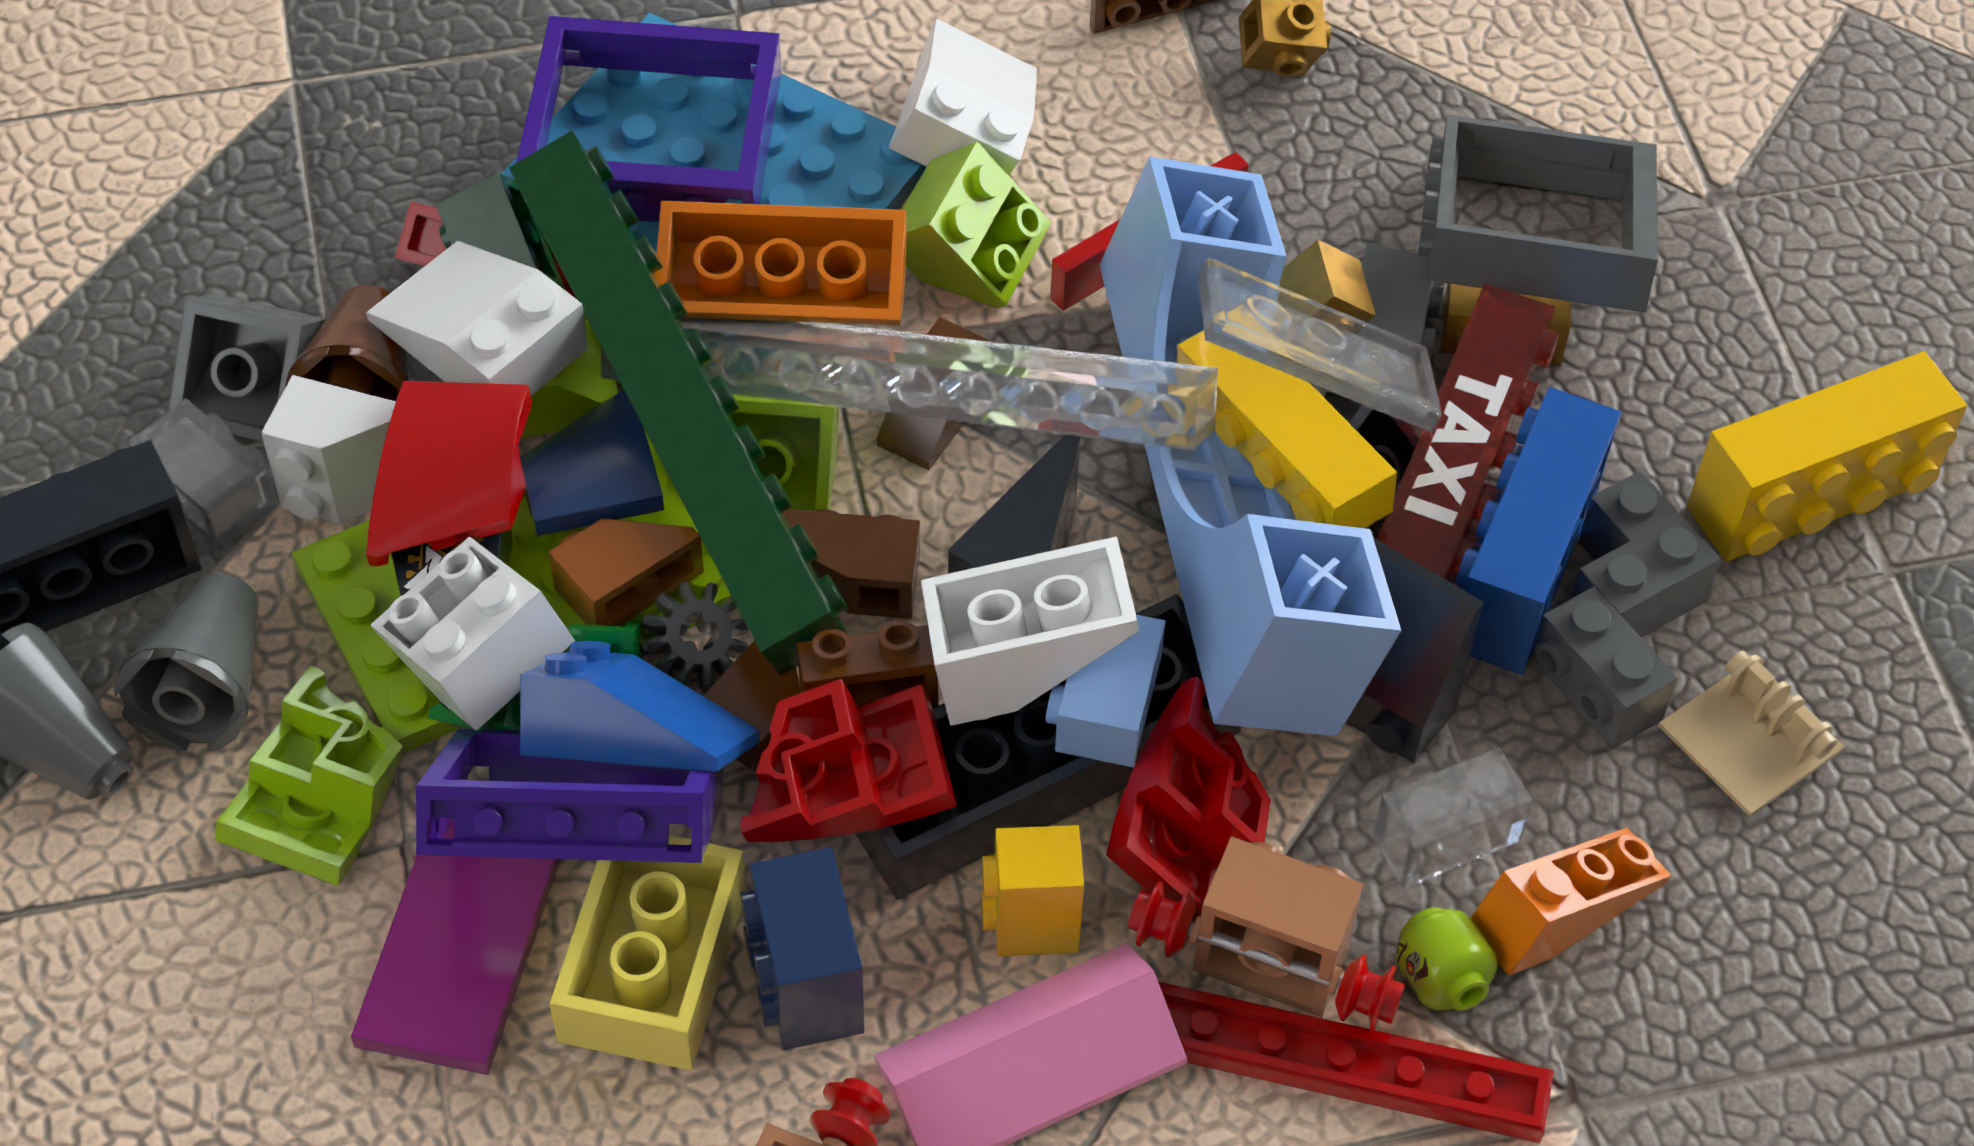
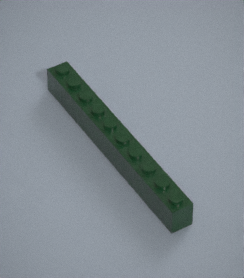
(678, 402)

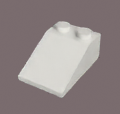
(966, 96)
(484, 320)
(1025, 625)

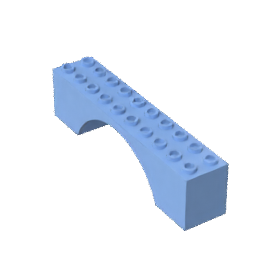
(1276, 606)

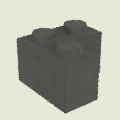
(1644, 555)

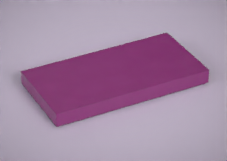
(454, 959)

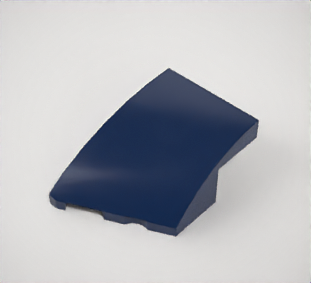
(592, 471)

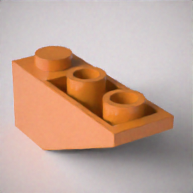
(1565, 897)

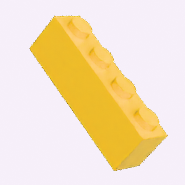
(1295, 440)

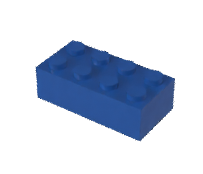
(1535, 523)

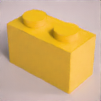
(1034, 890)

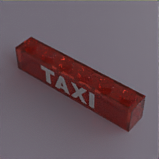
(1478, 402)

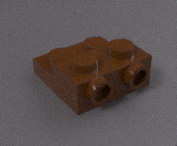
(870, 663)

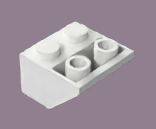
(472, 631)

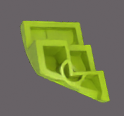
(313, 784)

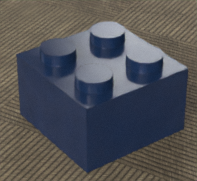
(803, 949)

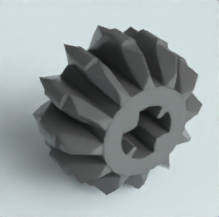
(708, 618)

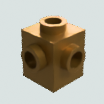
(1283, 35)

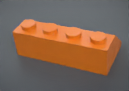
(784, 261)

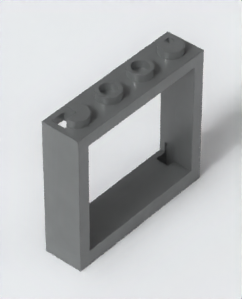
(1536, 263)

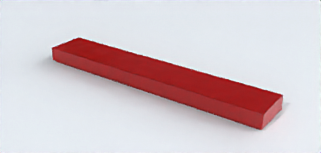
(1361, 1064)

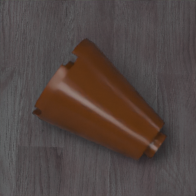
(354, 351)

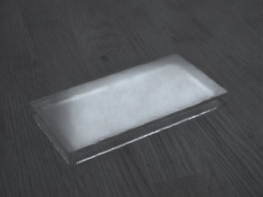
(1318, 344)

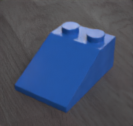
(624, 713)

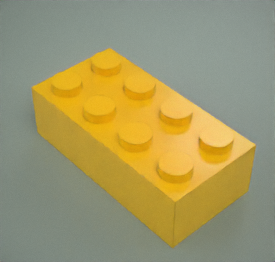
(1825, 456)

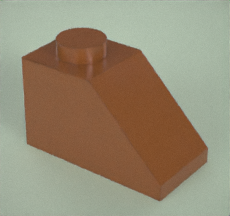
(623, 567)

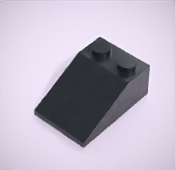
(1029, 517)
(1426, 665)

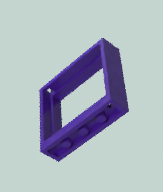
(670, 51)
(559, 805)

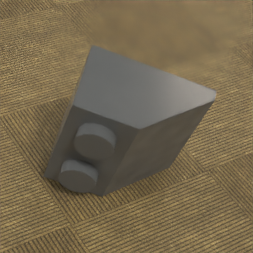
(238, 358)

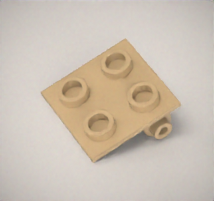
(1751, 734)

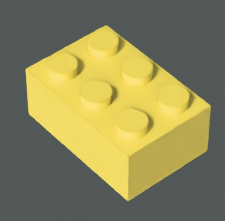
(649, 956)

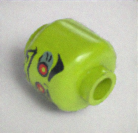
(1445, 959)

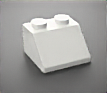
(326, 449)

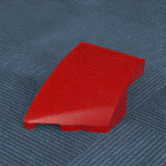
(448, 466)
(848, 766)
(1186, 802)

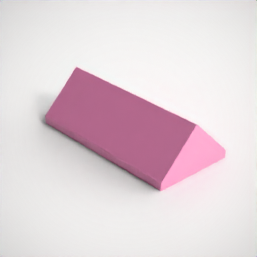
(1035, 1055)

